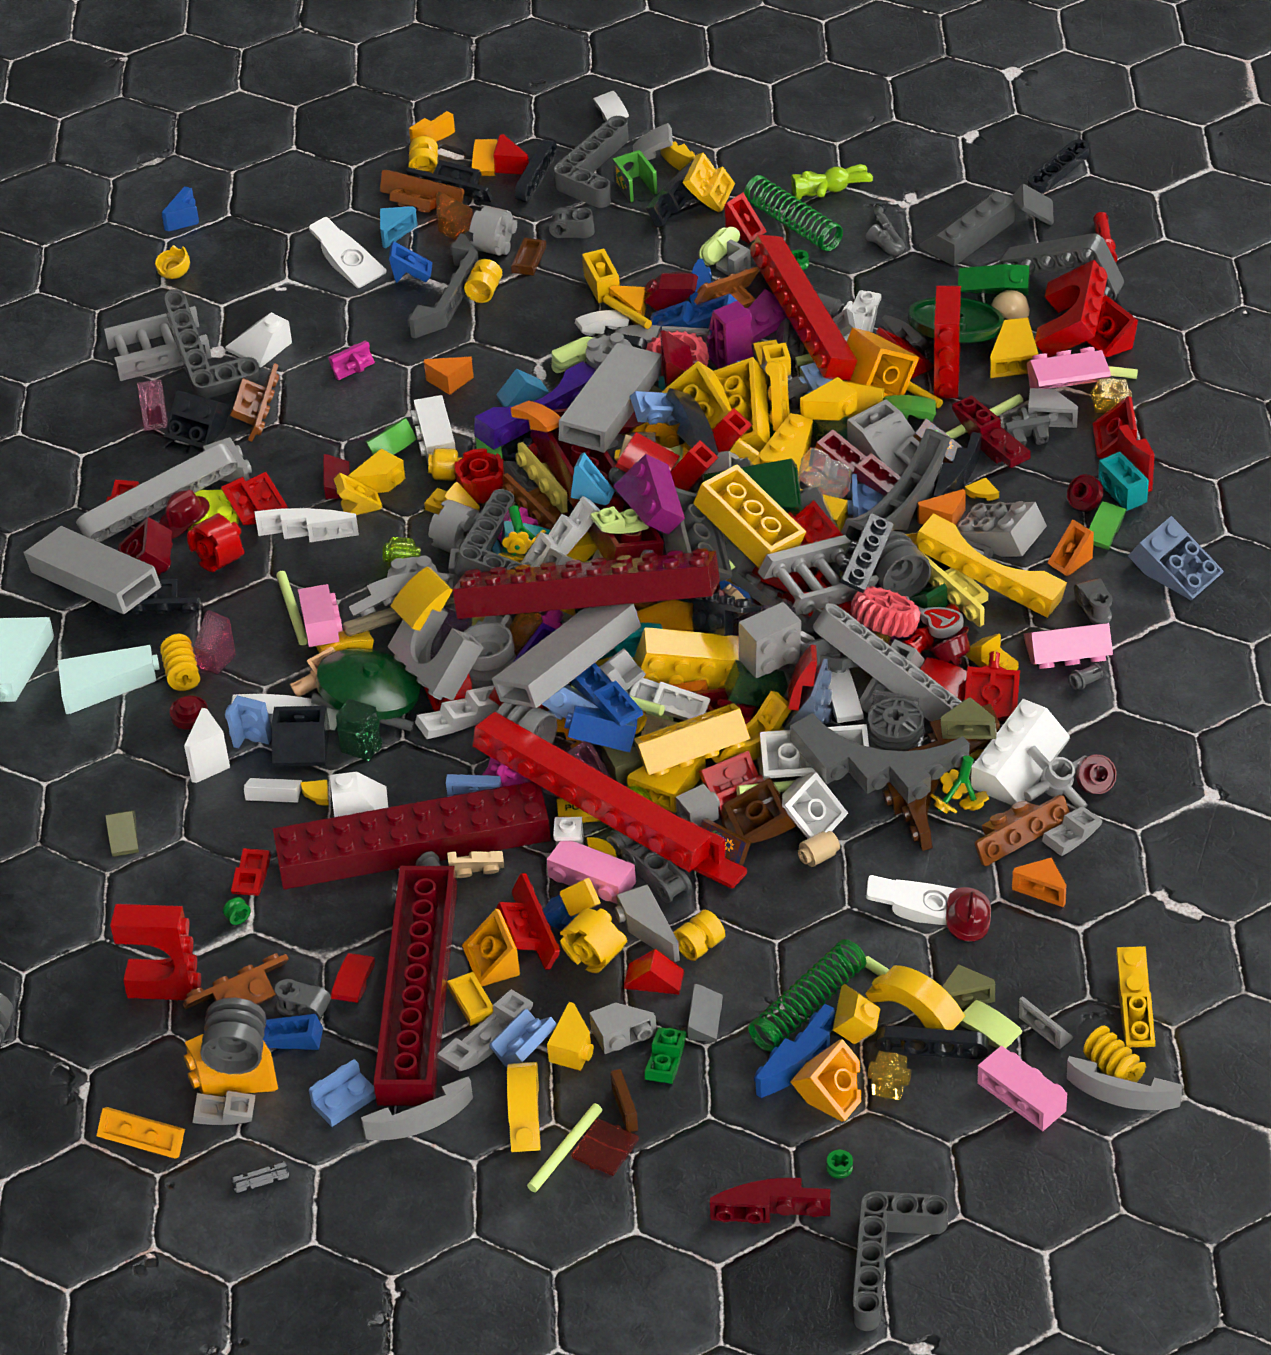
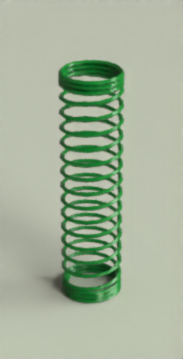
(756, 201)
(765, 1024)

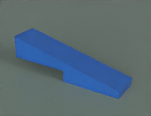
(690, 316)
(607, 695)
(294, 1032)

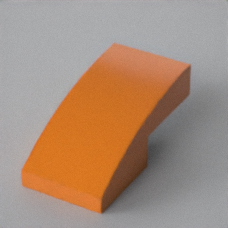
(539, 416)

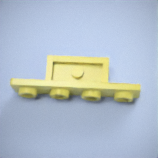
(542, 477)
(961, 592)

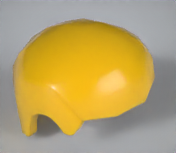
(173, 263)

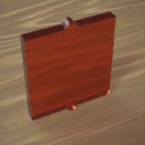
(605, 1147)

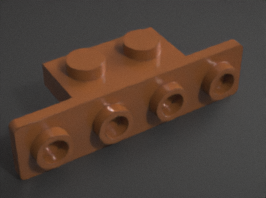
(416, 191)
(733, 284)
(252, 401)
(535, 501)
(1018, 827)
(249, 984)

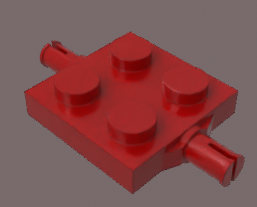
(994, 687)

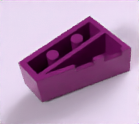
(730, 335)
(652, 494)

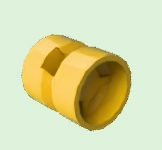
(423, 154)
(483, 280)
(699, 935)

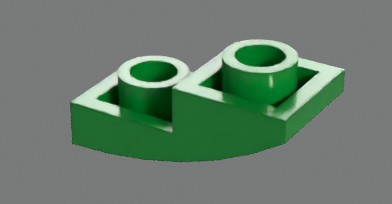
(665, 1055)

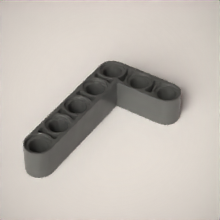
(575, 171)
(1067, 254)
(195, 353)
(484, 533)
(879, 1215)

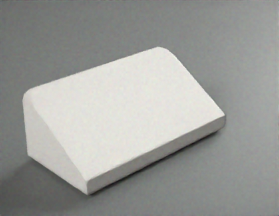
(272, 790)

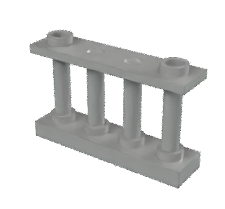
(149, 359)
(806, 556)

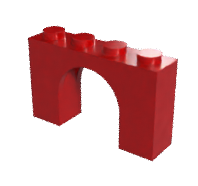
(1084, 293)
(947, 341)
(700, 457)
(166, 930)

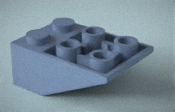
(1175, 560)
(815, 698)

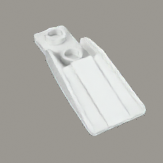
(346, 254)
(864, 310)
(911, 899)

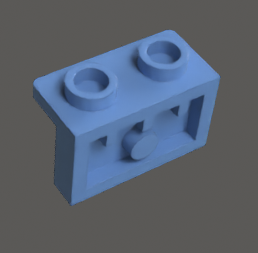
(653, 407)
(862, 497)
(248, 720)
(470, 783)
(521, 1037)
(341, 1093)

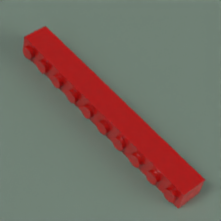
(803, 307)
(592, 791)

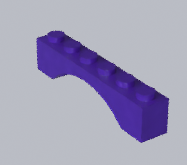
(498, 426)

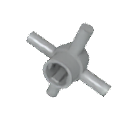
(1055, 778)

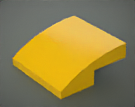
(707, 183)
(420, 596)

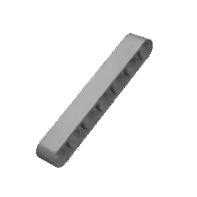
(154, 494)
(883, 661)

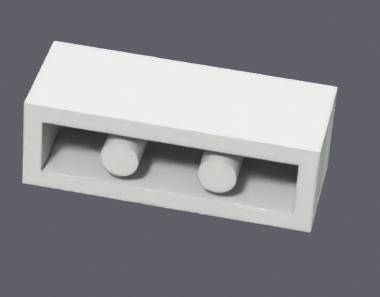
(432, 426)

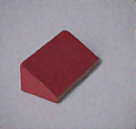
(332, 468)

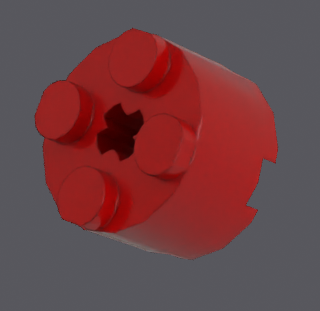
(480, 473)
(216, 542)

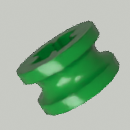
(802, 258)
(236, 911)
(840, 1171)

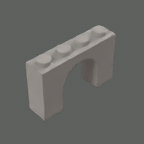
(448, 668)

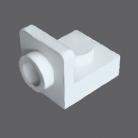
(568, 829)

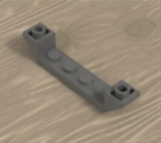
(429, 319)
(763, 594)

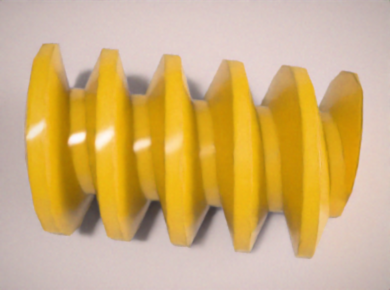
(179, 662)
(1112, 1055)

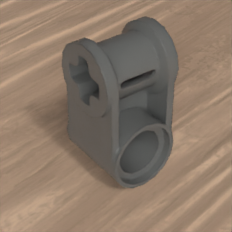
(574, 221)
(1094, 600)
(302, 1000)

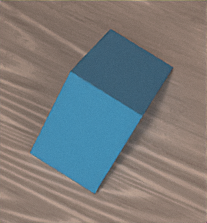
(396, 223)
(521, 388)
(590, 482)

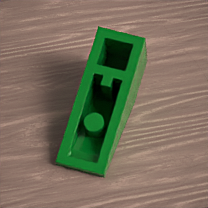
(994, 279)

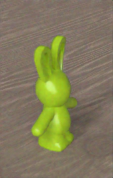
(833, 180)

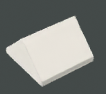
(206, 748)

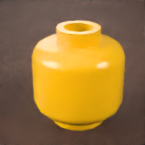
(442, 464)

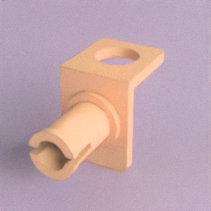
(308, 682)

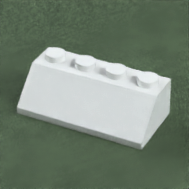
(782, 758)
(1005, 766)

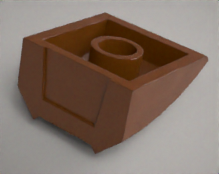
(757, 813)

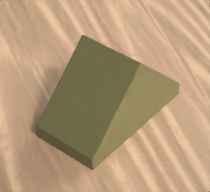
(968, 720)
(620, 762)
(122, 833)
(967, 986)

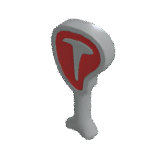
(941, 621)

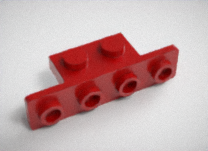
(717, 866)
(528, 923)

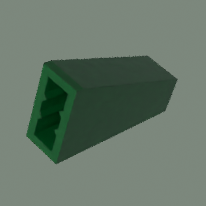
(778, 480)

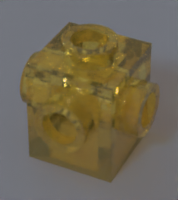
(1109, 393)
(889, 1075)

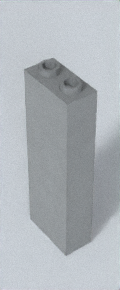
(605, 400)
(92, 569)
(565, 654)

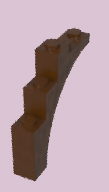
(918, 810)

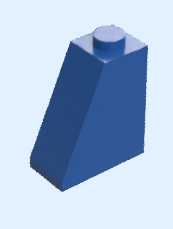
(597, 728)

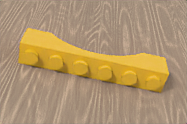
(1030, 588)

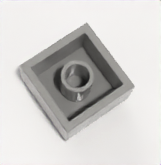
(769, 640)

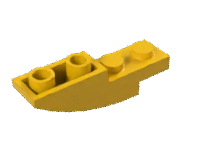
(1135, 997)

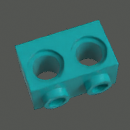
(1123, 481)

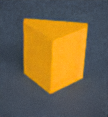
(492, 951)

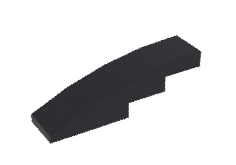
(670, 198)
(692, 420)
(956, 474)

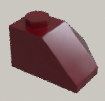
(670, 289)

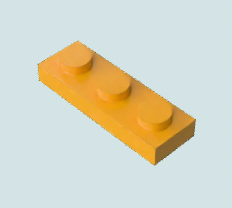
(140, 1132)

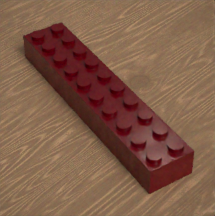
(561, 459)
(587, 584)
(402, 833)
(416, 986)

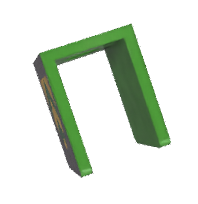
(641, 168)

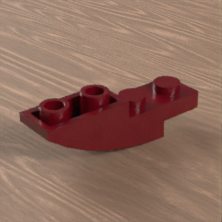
(995, 440)
(759, 1199)

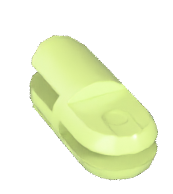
(716, 246)
(569, 355)

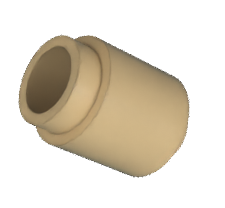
(818, 848)

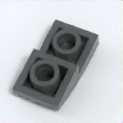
(905, 331)

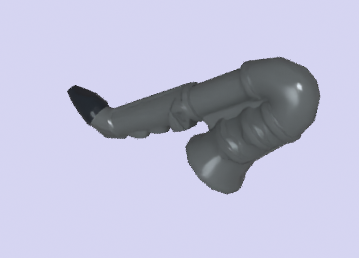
(886, 235)

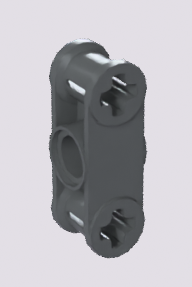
(657, 872)

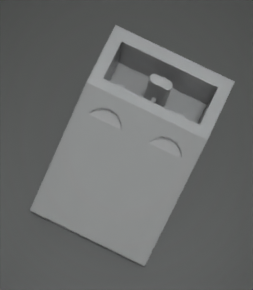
(880, 432)
(1003, 526)

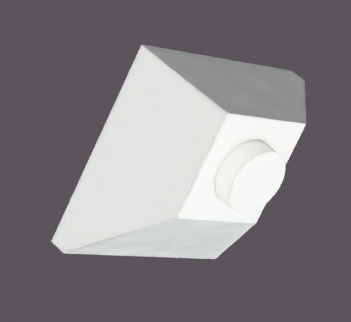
(262, 339)
(356, 794)
(812, 805)

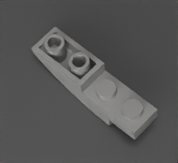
(385, 591)

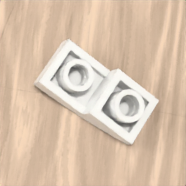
(610, 105)
(596, 322)

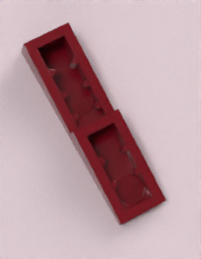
(868, 469)

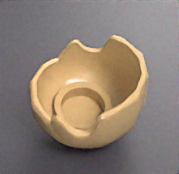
(1011, 304)

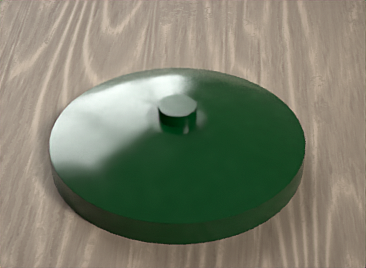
(977, 319)
(367, 678)

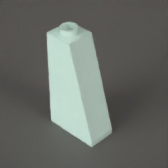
(21, 649)
(105, 675)

